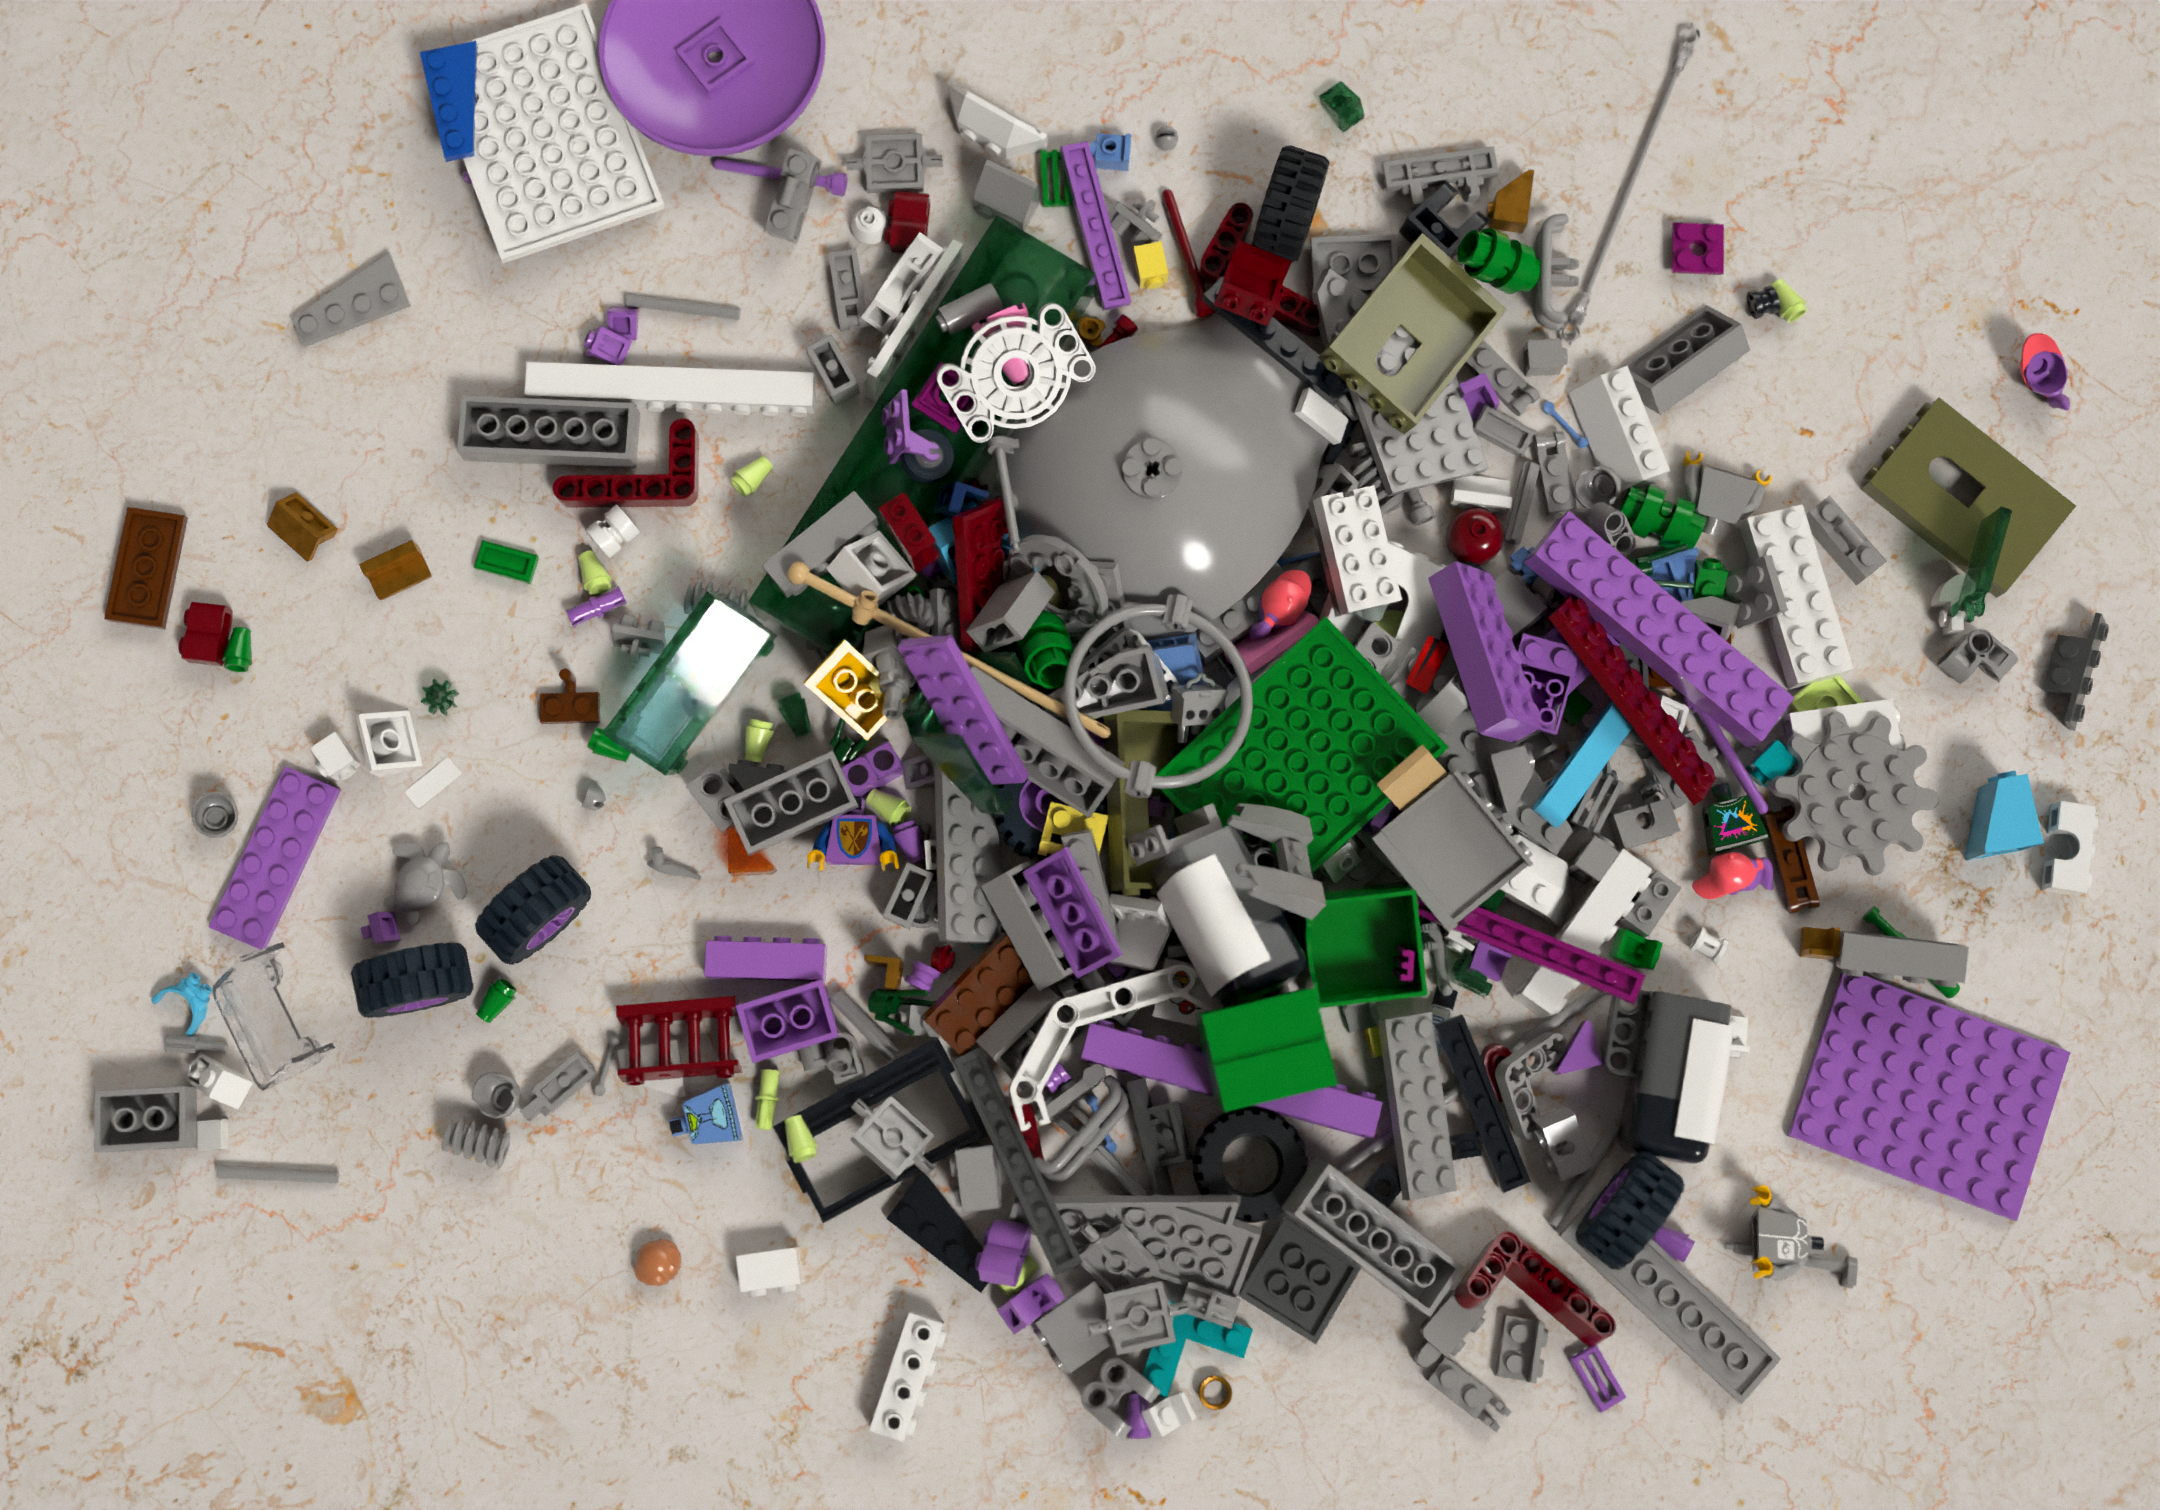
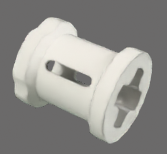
(1698, 944)

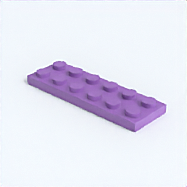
(962, 705)
(274, 858)

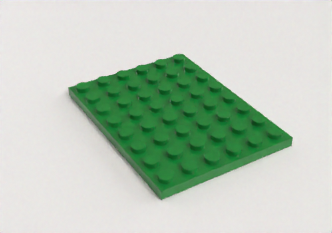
(1313, 746)

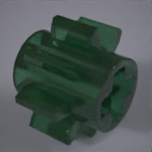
(433, 693)

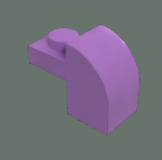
(1031, 1303)

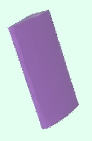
(1072, 913)

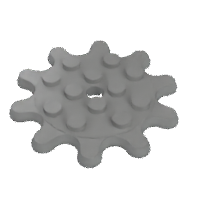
(1823, 797)

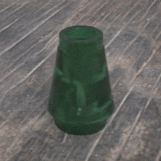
(795, 714)

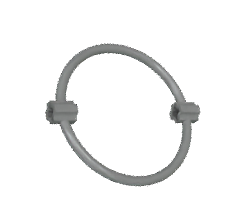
(1141, 776)

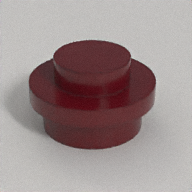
(943, 958)

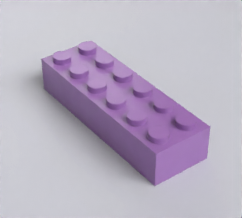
(1484, 652)

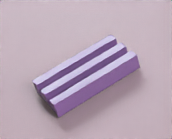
(1583, 1354)

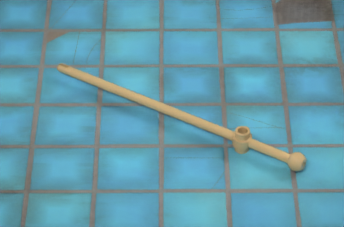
(866, 608)

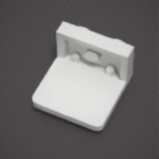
(1141, 930)

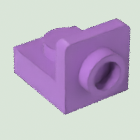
(606, 346)

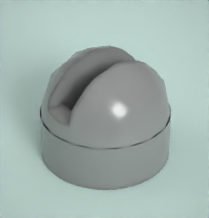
(1166, 143)
(594, 798)
(839, 1061)

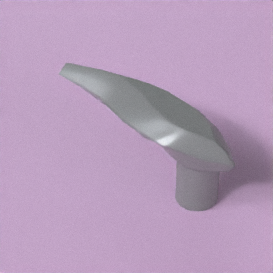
(667, 867)

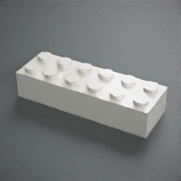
(1808, 633)
(1586, 928)

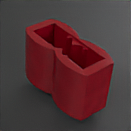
(909, 218)
(206, 633)

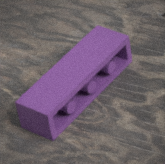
(765, 960)

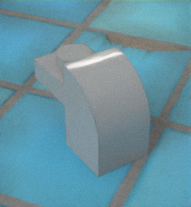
(1445, 705)

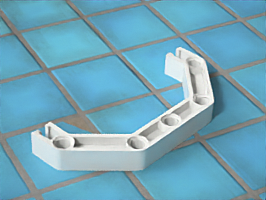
(1091, 1007)

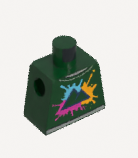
(1731, 822)

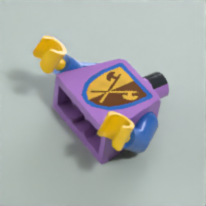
(854, 841)

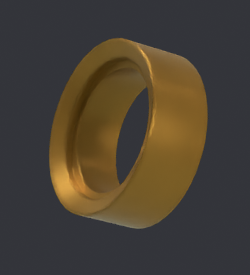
(1215, 1406)

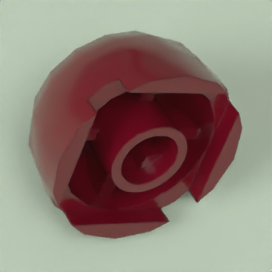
(1475, 536)

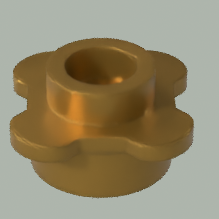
(1093, 324)

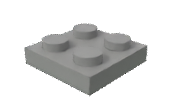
(1756, 590)

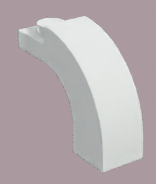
(901, 282)

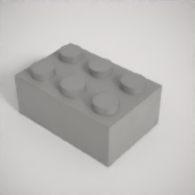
(145, 1119)

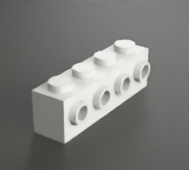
(907, 1376)

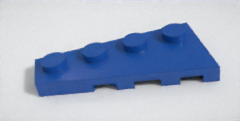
(452, 88)

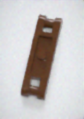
(1790, 862)

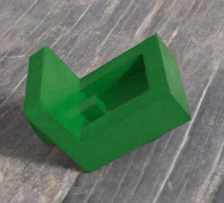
(1709, 578)
(1635, 950)

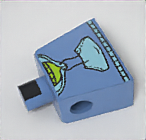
(709, 1118)

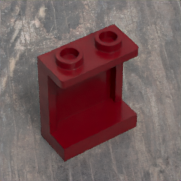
(1252, 283)
(909, 532)

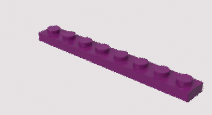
(1547, 952)

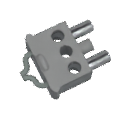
(1196, 705)

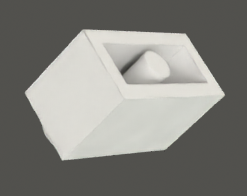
(769, 1270)

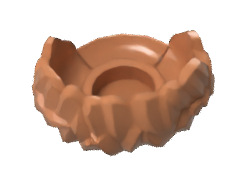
(657, 1262)

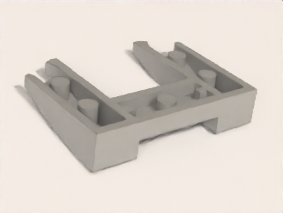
(1292, 884)

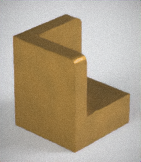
(1820, 943)

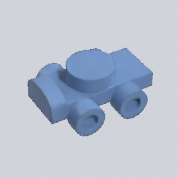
(1517, 565)

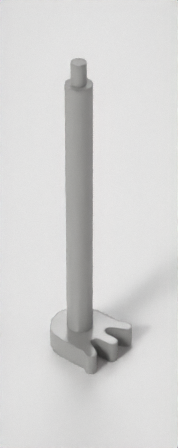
(999, 447)
(1847, 1268)

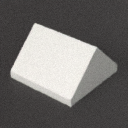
(389, 742)

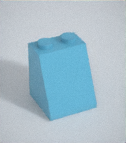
(2003, 818)

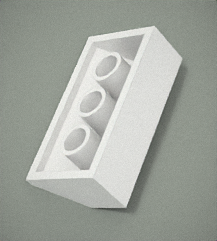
(1619, 429)

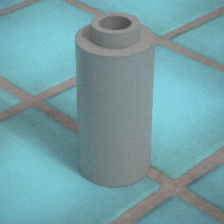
(969, 309)

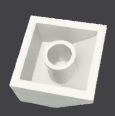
(871, 566)

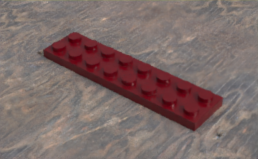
(1633, 698)

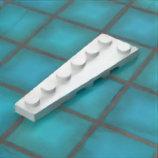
(880, 368)

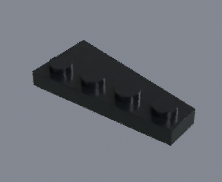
(938, 1229)

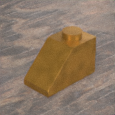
(1511, 205)

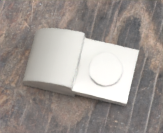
(1945, 597)

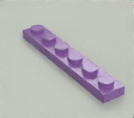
(1095, 225)

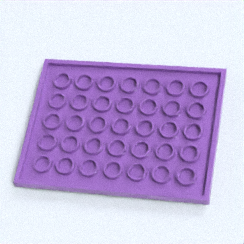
(1929, 1094)

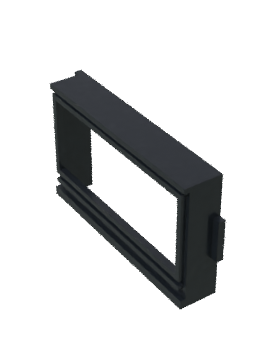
(872, 1090)

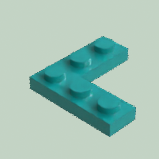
(1165, 1358)

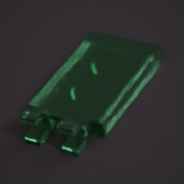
(1982, 565)

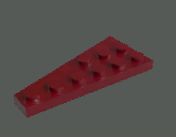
(978, 561)

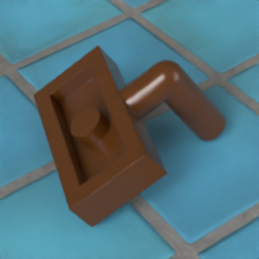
(569, 706)

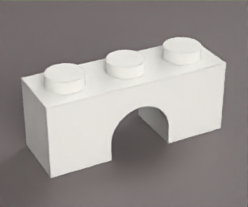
(2076, 825)

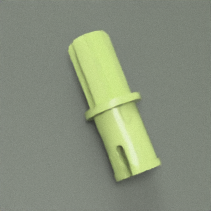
(767, 1099)

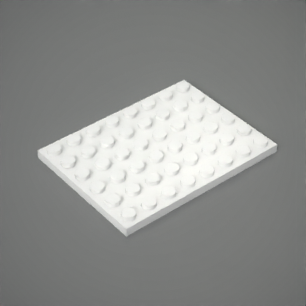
(550, 140)

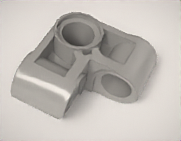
(1964, 659)
(817, 1056)

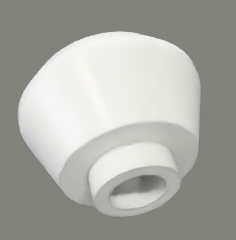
(869, 225)

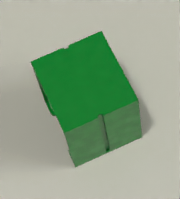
(1353, 945)
(1266, 1049)

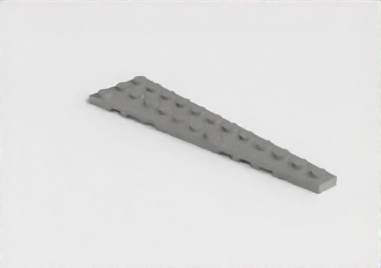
(964, 836)

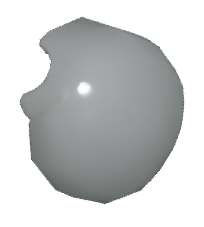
(1596, 486)
(214, 815)
(496, 1094)

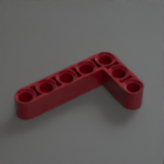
(1221, 255)
(641, 483)
(1534, 1284)

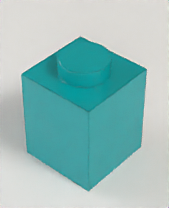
(1770, 763)

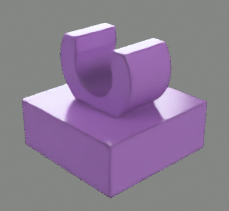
(382, 928)

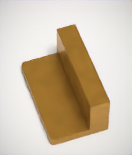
(300, 525)
(396, 570)
(894, 969)

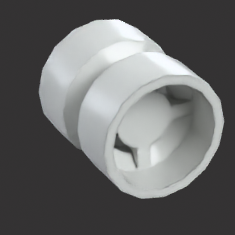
(612, 531)

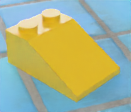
(850, 689)

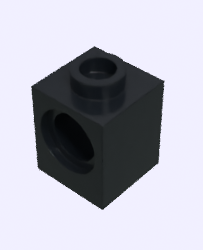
(1388, 1174)

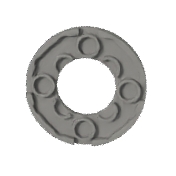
(1069, 562)

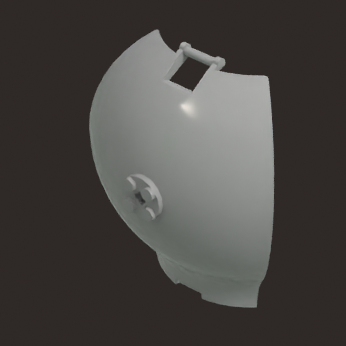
(1226, 458)

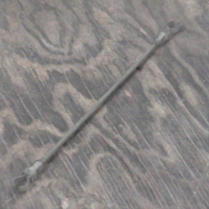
(1683, 54)

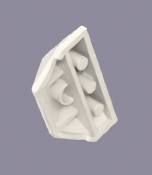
(993, 127)
(1543, 886)

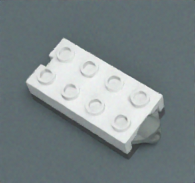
(1355, 553)

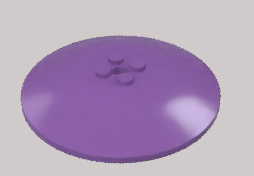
(672, 94)

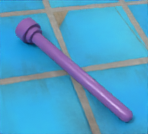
(833, 182)
(1731, 757)

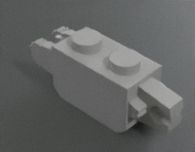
(1447, 1328)

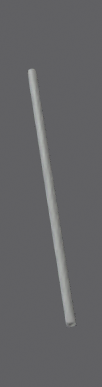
(1454, 1092)

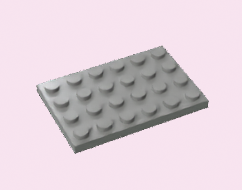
(1436, 448)

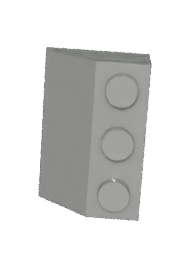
(1014, 1031)

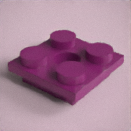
(1707, 236)
(931, 406)

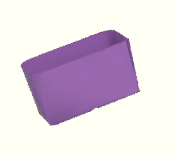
(872, 782)

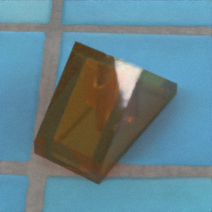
(741, 863)

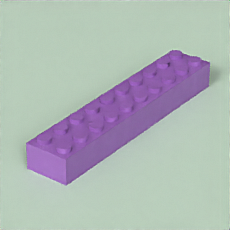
(1660, 630)
(1188, 1069)

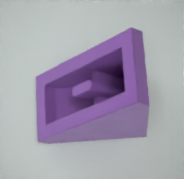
(1581, 1051)

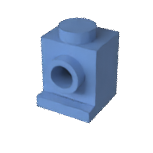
(1111, 160)

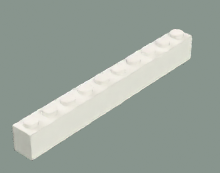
(676, 387)

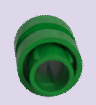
(1498, 260)
(1671, 522)
(1046, 650)

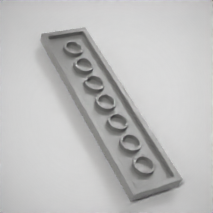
(1686, 1314)

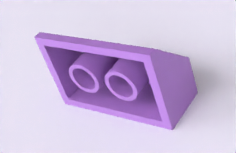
(788, 1021)

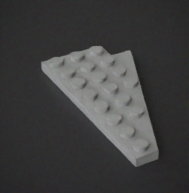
(1469, 751)
(1186, 1234)

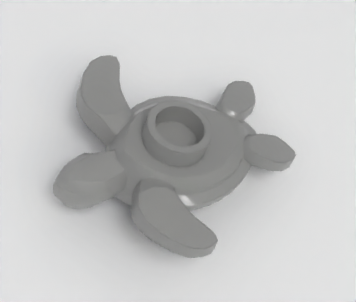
(423, 879)

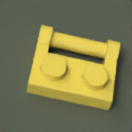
(1065, 819)

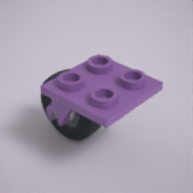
(923, 453)

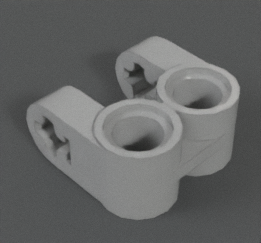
(1114, 1392)

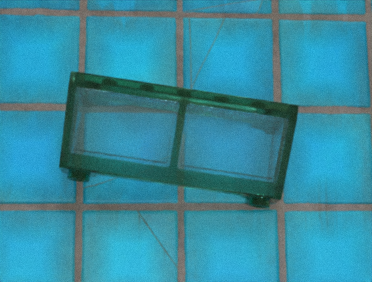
(689, 682)

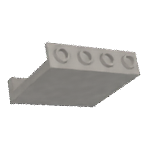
(1452, 849)

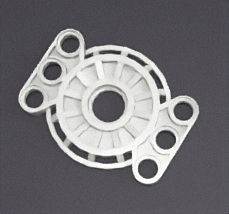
(1046, 365)

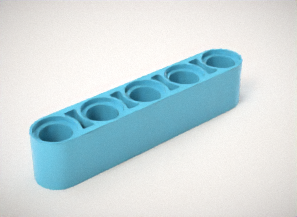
(1583, 766)

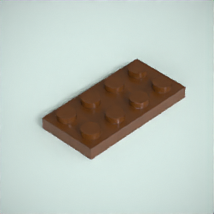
(146, 568)
(979, 995)

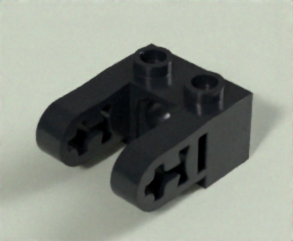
(1427, 221)

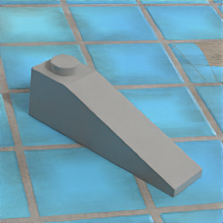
(1118, 685)

